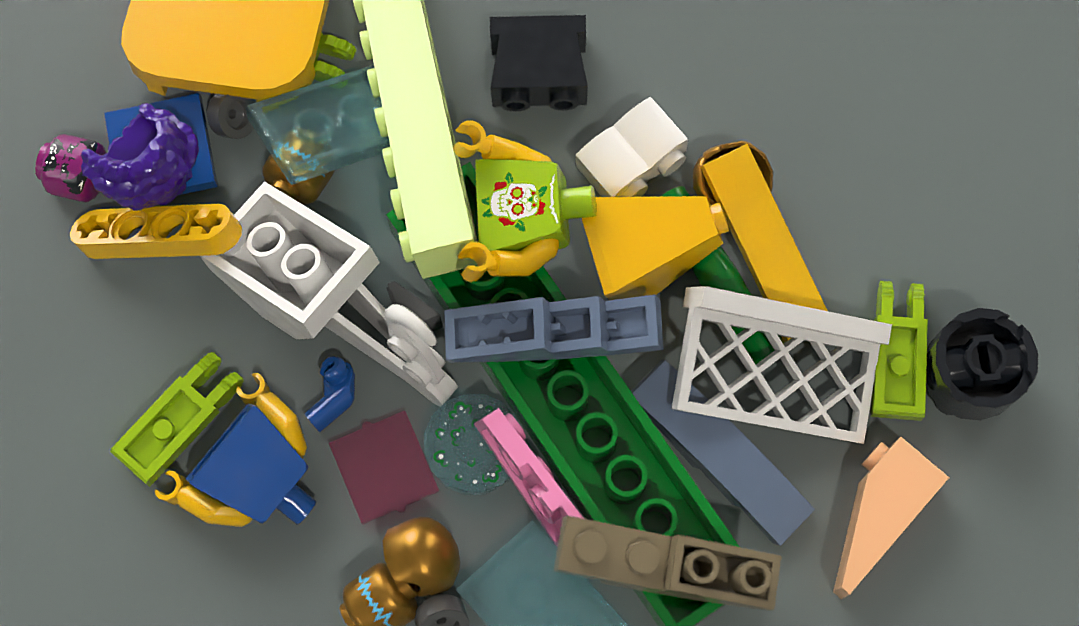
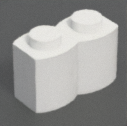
(633, 152)

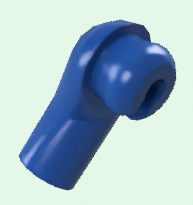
(338, 393)

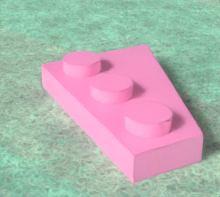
(527, 471)

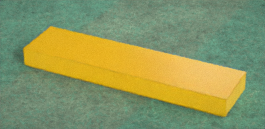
(760, 230)

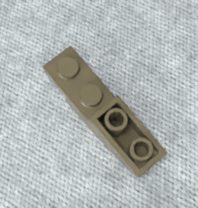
(667, 564)

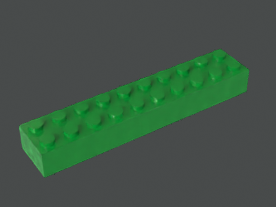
(590, 429)

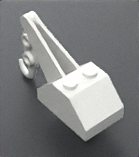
(304, 269)

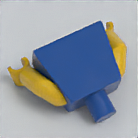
(249, 467)

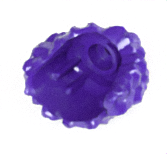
(145, 163)

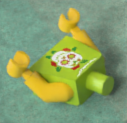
(519, 206)

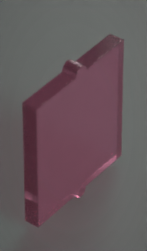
(383, 467)

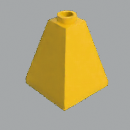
(651, 240)

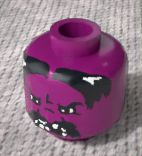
(60, 167)

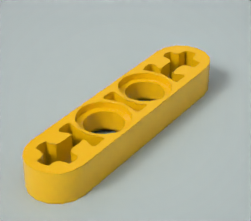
(206, 231)

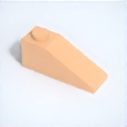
(885, 504)

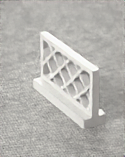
(776, 320)

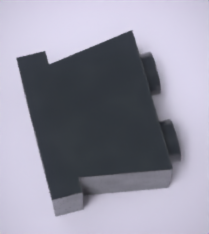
(538, 62)

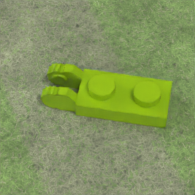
(902, 364)
(174, 420)

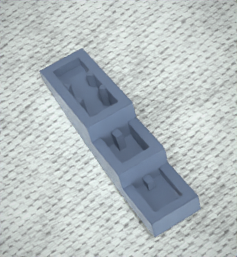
(553, 329)
(724, 457)

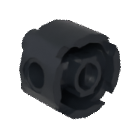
(980, 364)

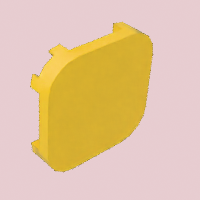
(224, 45)

